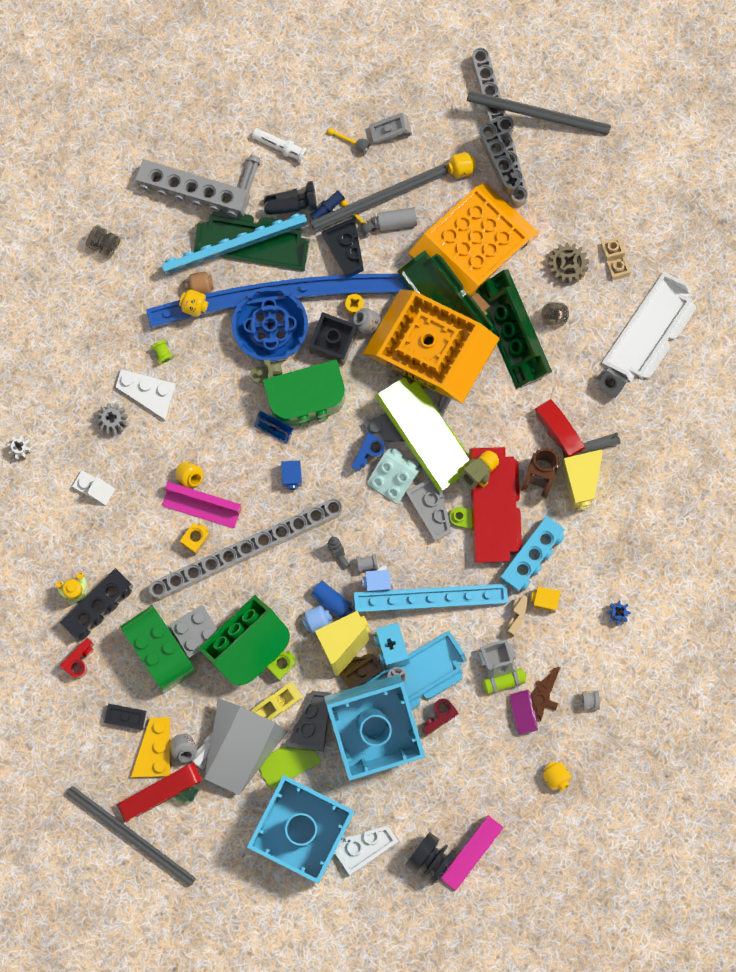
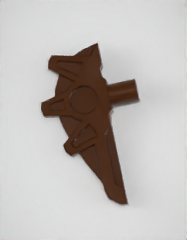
(541, 694)

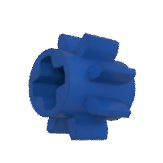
(618, 607)

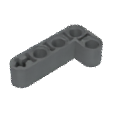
(503, 157)

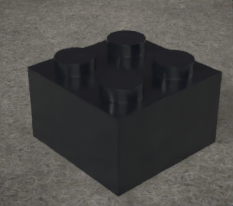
(333, 338)

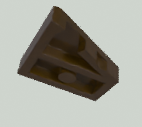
(361, 670)

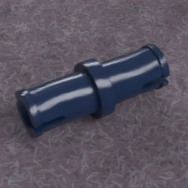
(328, 205)

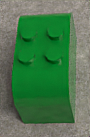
(306, 394)
(247, 642)
(158, 649)

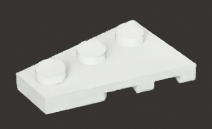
(147, 391)

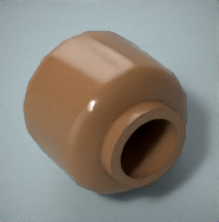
(200, 282)

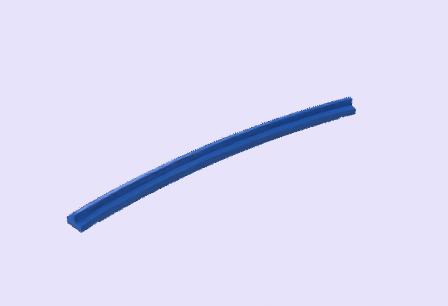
(299, 288)

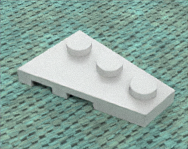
(362, 849)

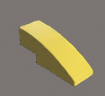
(278, 702)

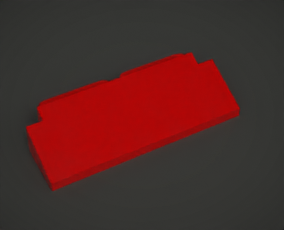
(494, 511)

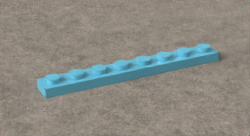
(226, 246)
(430, 598)

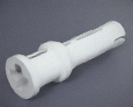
(288, 148)

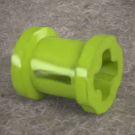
(162, 352)

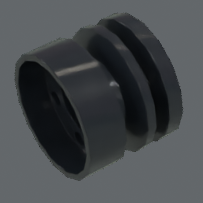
(431, 858)

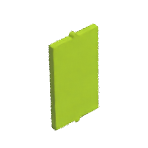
(288, 763)

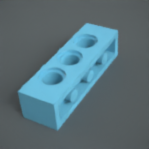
(546, 528)

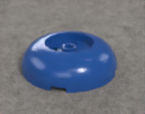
(247, 328)

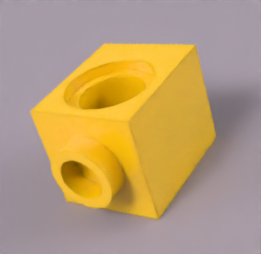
(191, 545)
(545, 598)

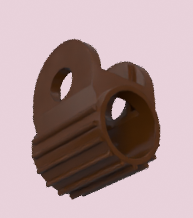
(549, 474)

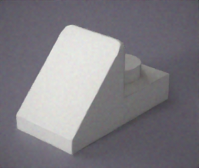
(93, 487)

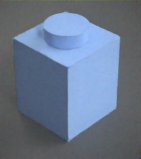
(377, 580)

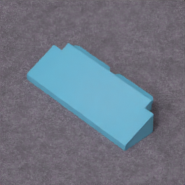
(431, 669)

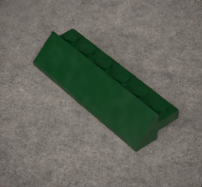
(513, 327)

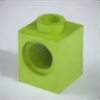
(280, 673)

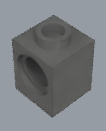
(620, 382)

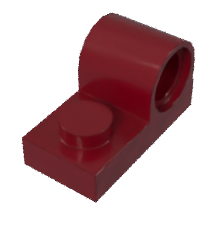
(442, 718)

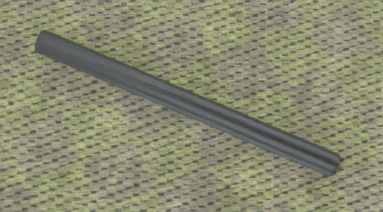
(538, 112)
(379, 197)
(131, 836)

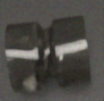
(100, 240)

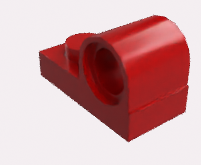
(74, 658)

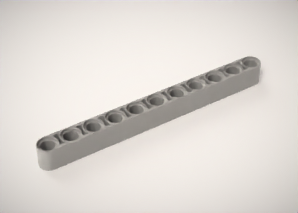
(235, 549)

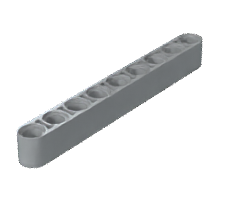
(491, 84)

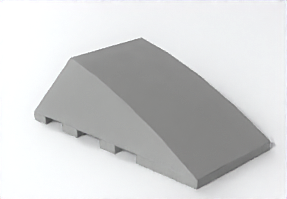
(239, 746)

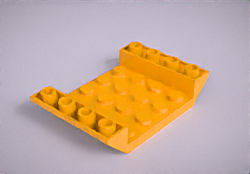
(477, 236)

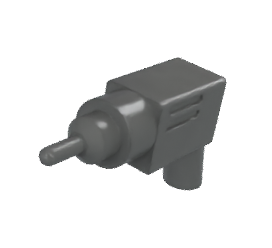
(337, 551)

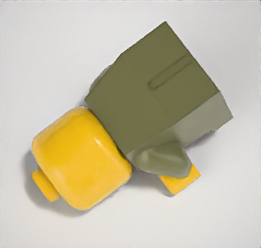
(478, 470)

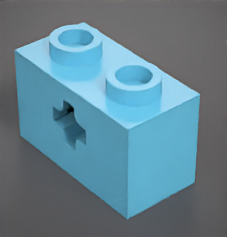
(391, 635)

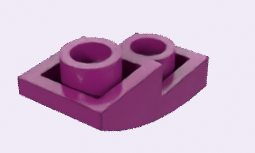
(523, 712)

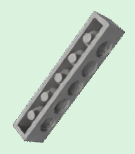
(149, 171)

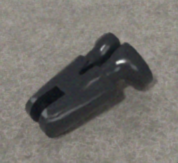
(291, 201)

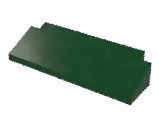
(282, 250)
(438, 282)

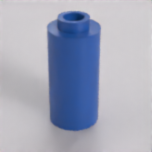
(332, 600)

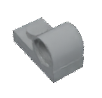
(391, 128)

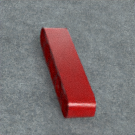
(159, 792)

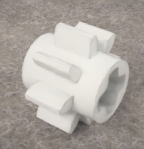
(13, 446)

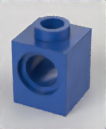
(291, 474)

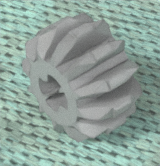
(106, 424)

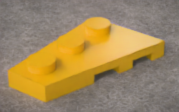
(154, 752)

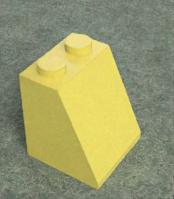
(581, 478)
(343, 640)

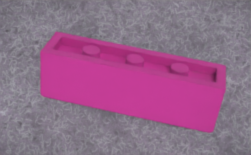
(201, 505)
(472, 852)

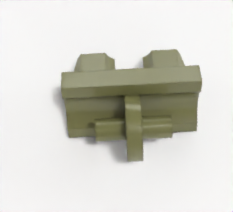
(265, 371)

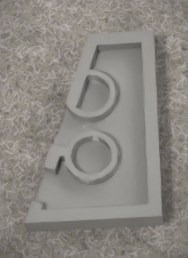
(430, 508)

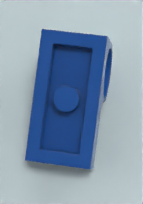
(360, 460)

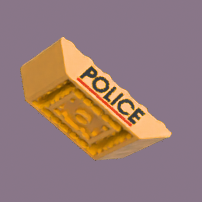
(448, 363)

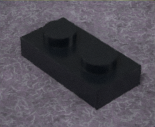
(125, 716)

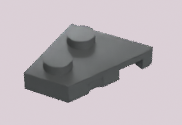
(383, 428)

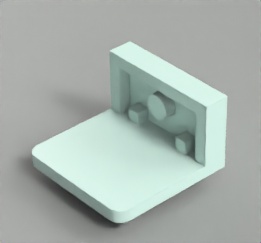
(394, 474)

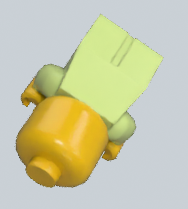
(73, 589)

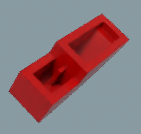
(559, 428)

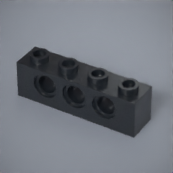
(99, 593)

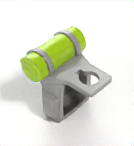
(500, 667)

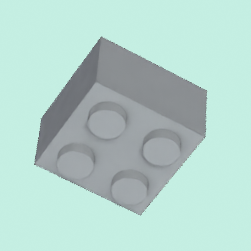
(193, 630)

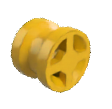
(352, 307)

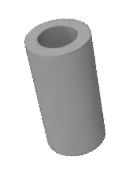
(396, 219)

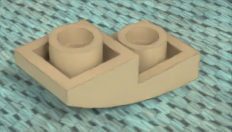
(615, 258)
(519, 610)

